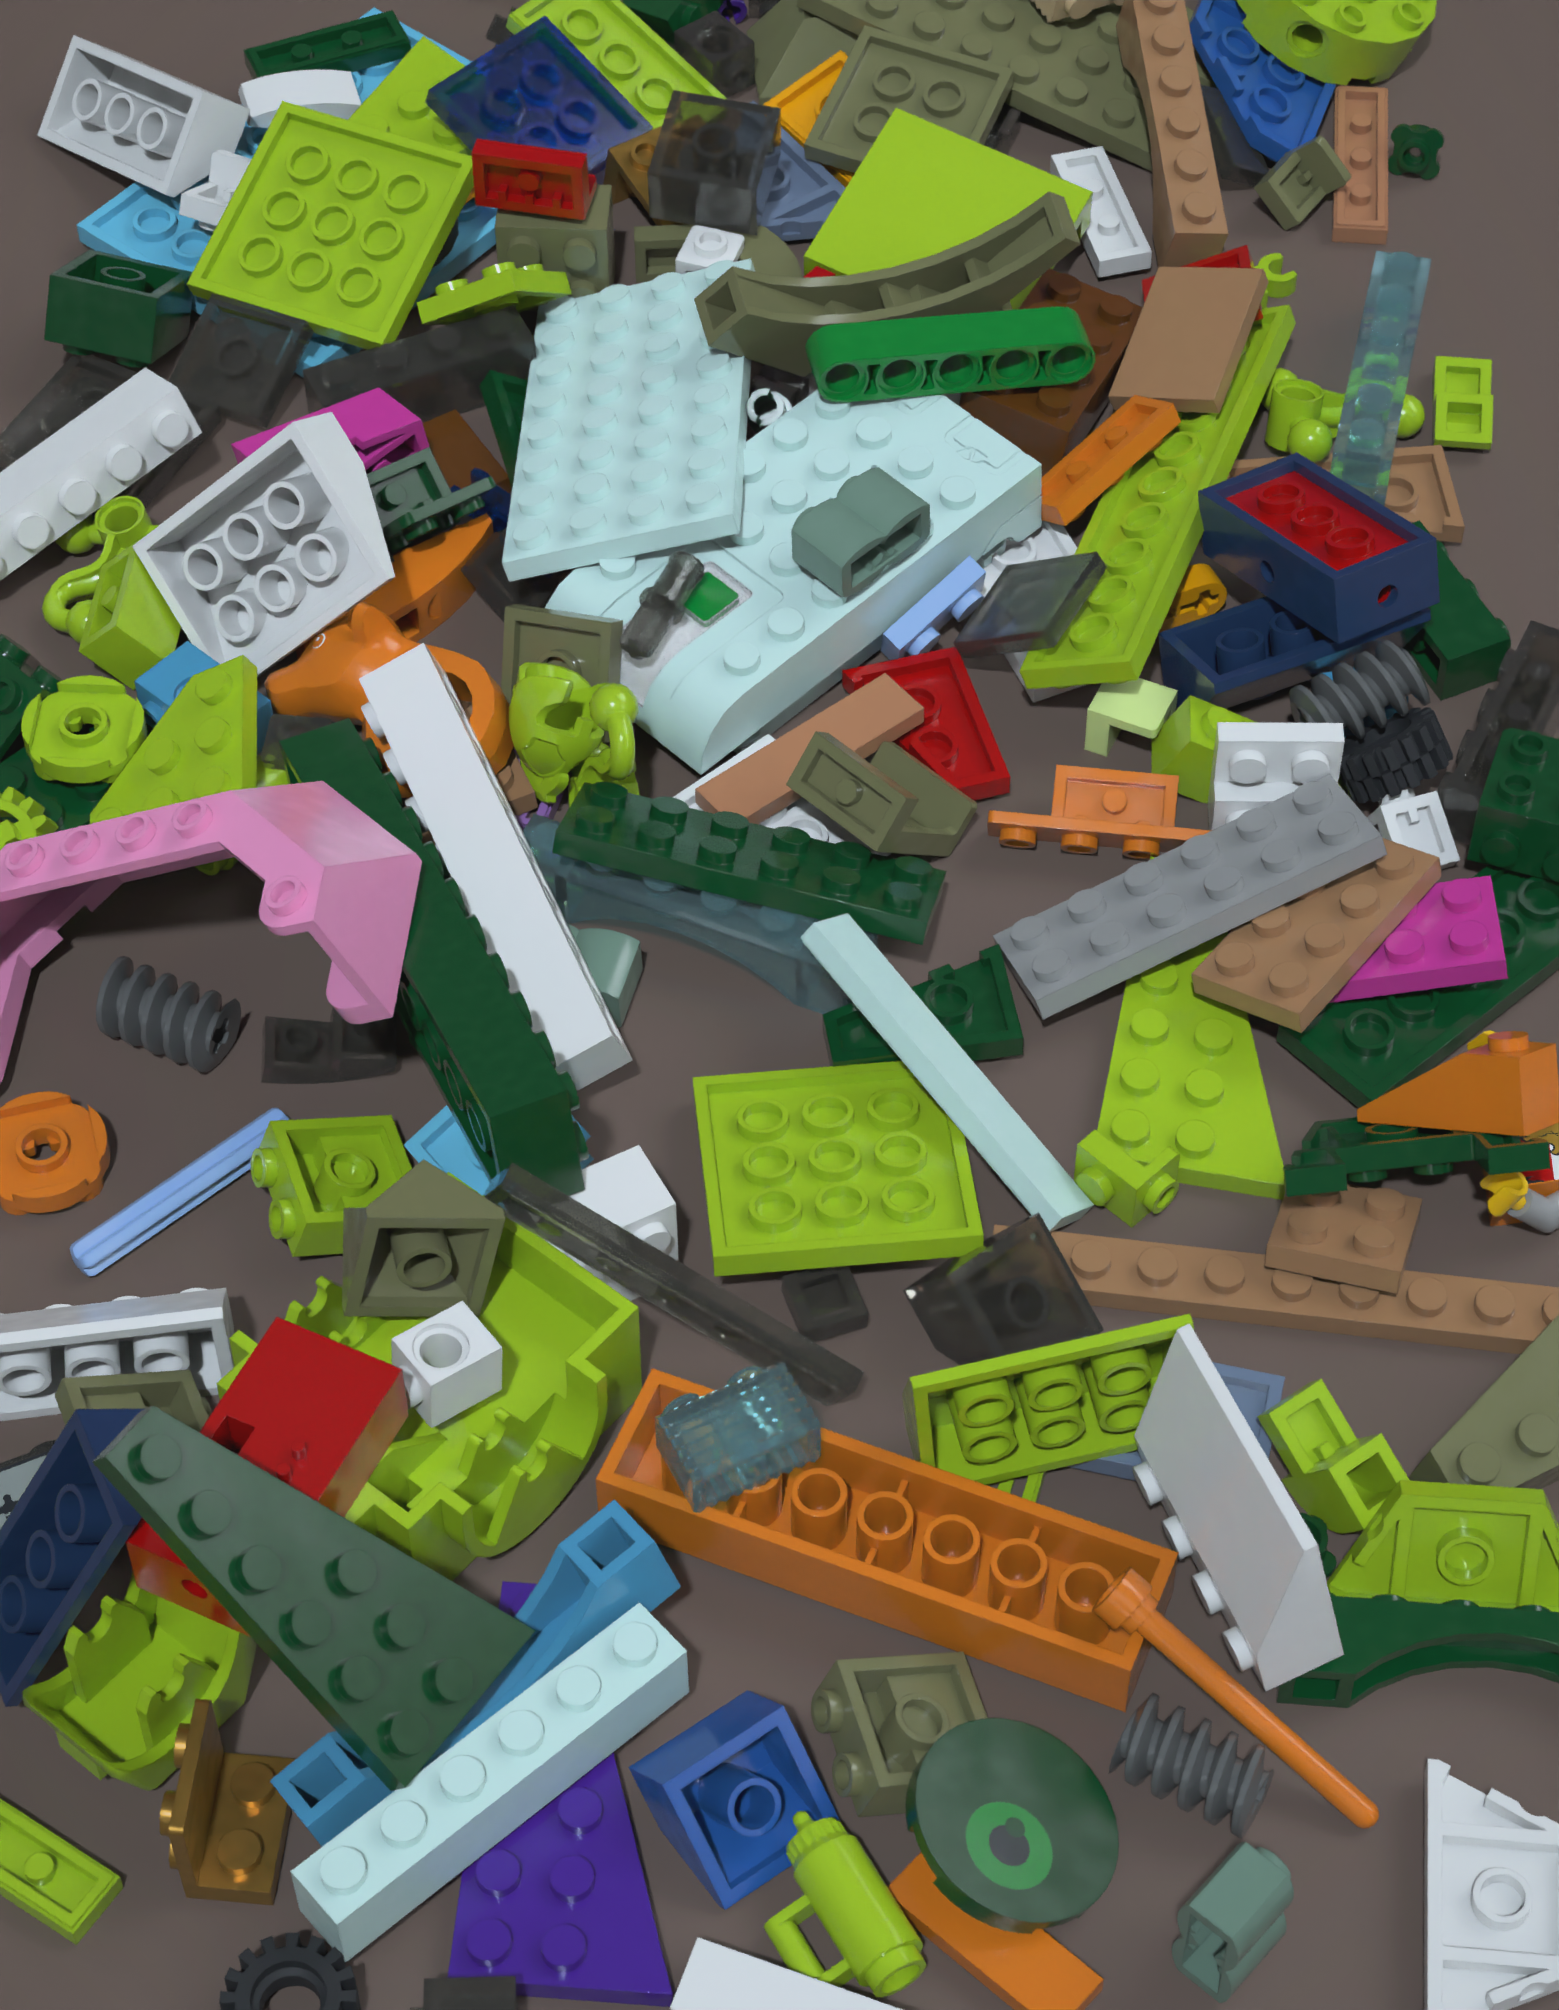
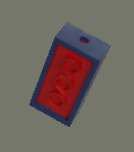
(1319, 547)

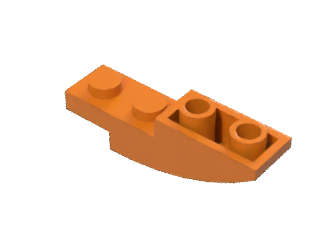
(429, 580)

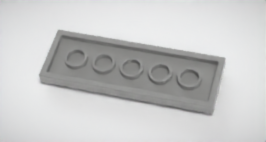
(1188, 895)

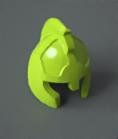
(552, 725)

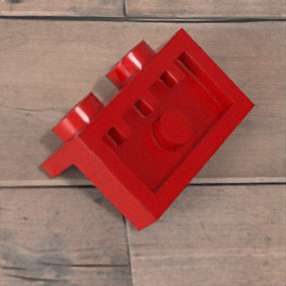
(532, 179)

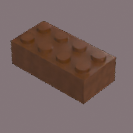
(1057, 418)

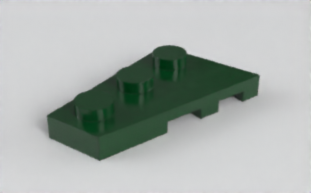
(968, 1001)

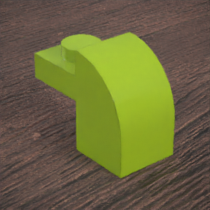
(1330, 1468)

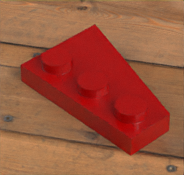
(955, 731)

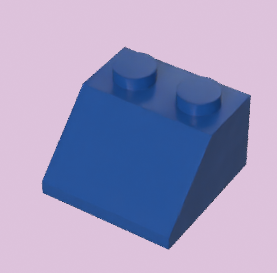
(731, 1794)

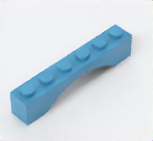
(584, 1589)

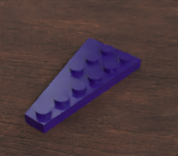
(563, 1896)

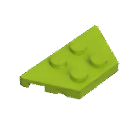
(1457, 1545)

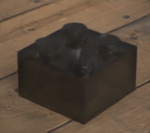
(714, 162)

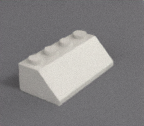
(138, 118)
(111, 1339)

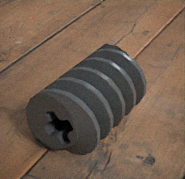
(1361, 690)
(166, 1019)
(1194, 1765)

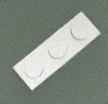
(1114, 235)

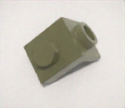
(1301, 181)

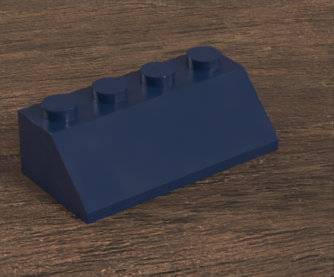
(1260, 650)
(59, 1546)

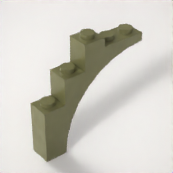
(775, 314)

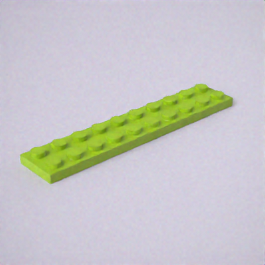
(1153, 525)

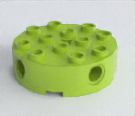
(1339, 36)

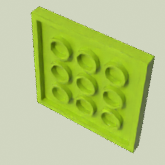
(335, 225)
(831, 1170)

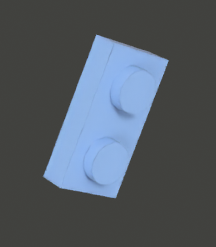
(952, 597)

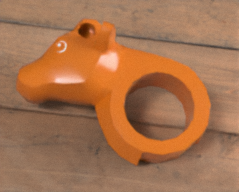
(328, 683)

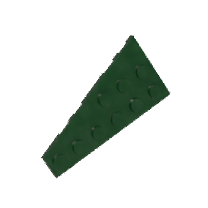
(344, 1615)

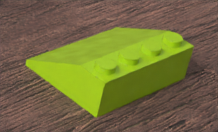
(1038, 1404)

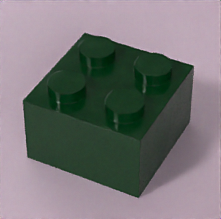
(118, 308)

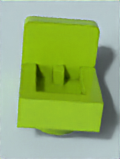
(1123, 1184)

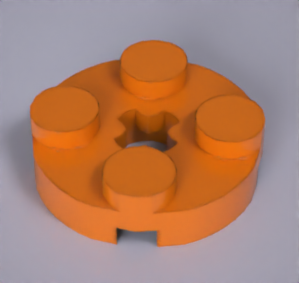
(66, 1177)

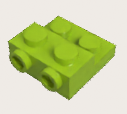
(322, 1168)

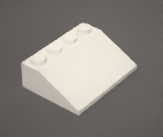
(272, 547)
(1233, 1520)

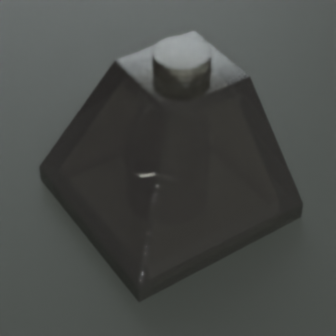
(1003, 1297)

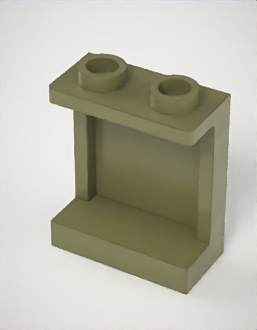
(884, 803)

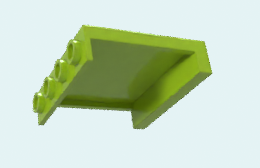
(926, 194)

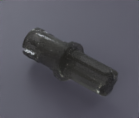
(662, 605)

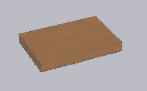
(1190, 337)

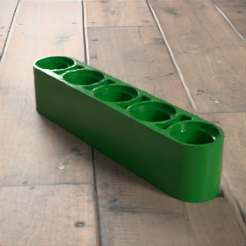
(949, 354)

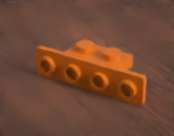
(1101, 810)

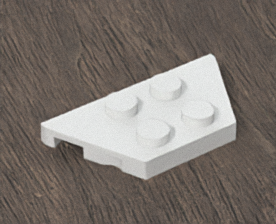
(1487, 1898)

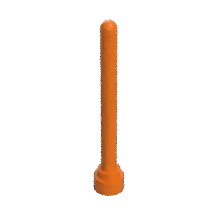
(1132, 1607)

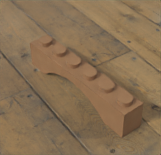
(1186, 187)

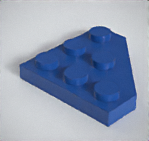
(1266, 97)

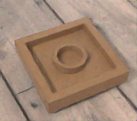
(1346, 1236)

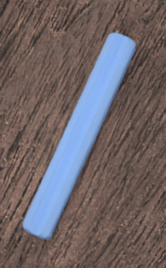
(171, 1198)

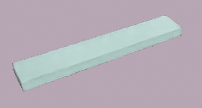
(946, 1071)

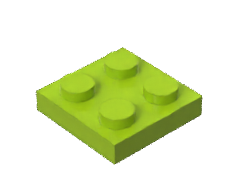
(498, 289)

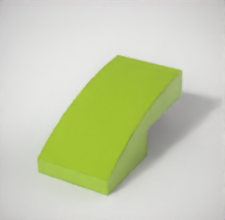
(1462, 402)

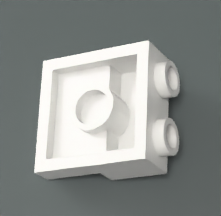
(1267, 761)

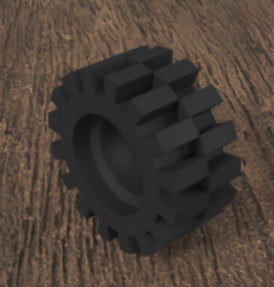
(1394, 756)
(288, 1967)

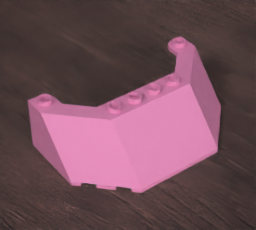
(315, 850)

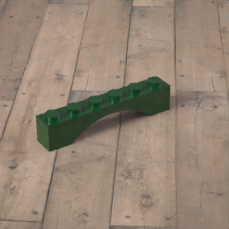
(1400, 1638)

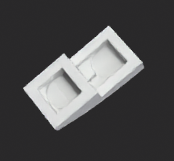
(318, 90)

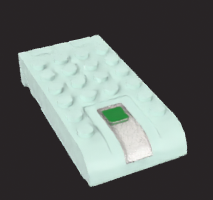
(761, 627)

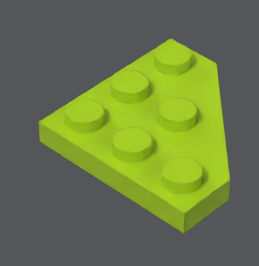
(196, 747)

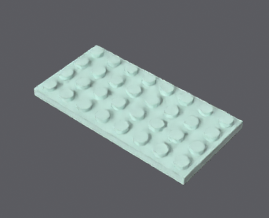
(627, 429)

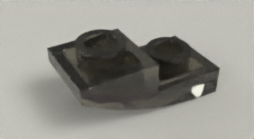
(326, 1051)

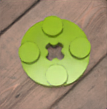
(89, 757)

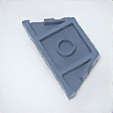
(799, 194)

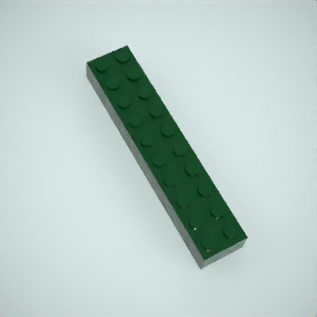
(456, 995)

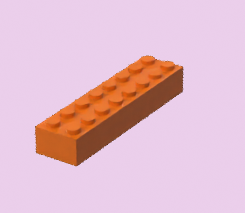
(907, 1551)

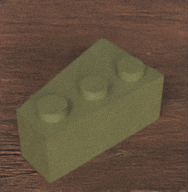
(1509, 1430)

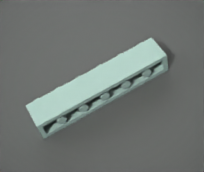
(491, 1782)

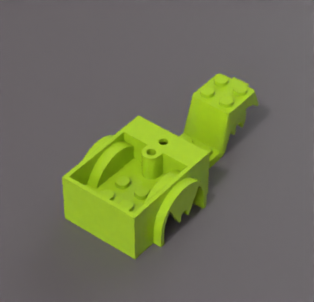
(434, 1496)

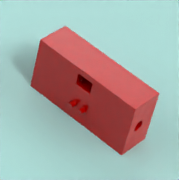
(303, 1415)

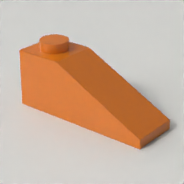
(1489, 1089)

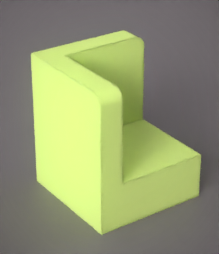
(1129, 706)

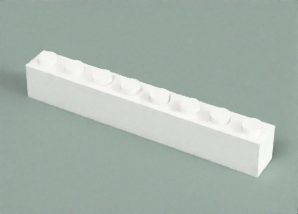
(490, 859)

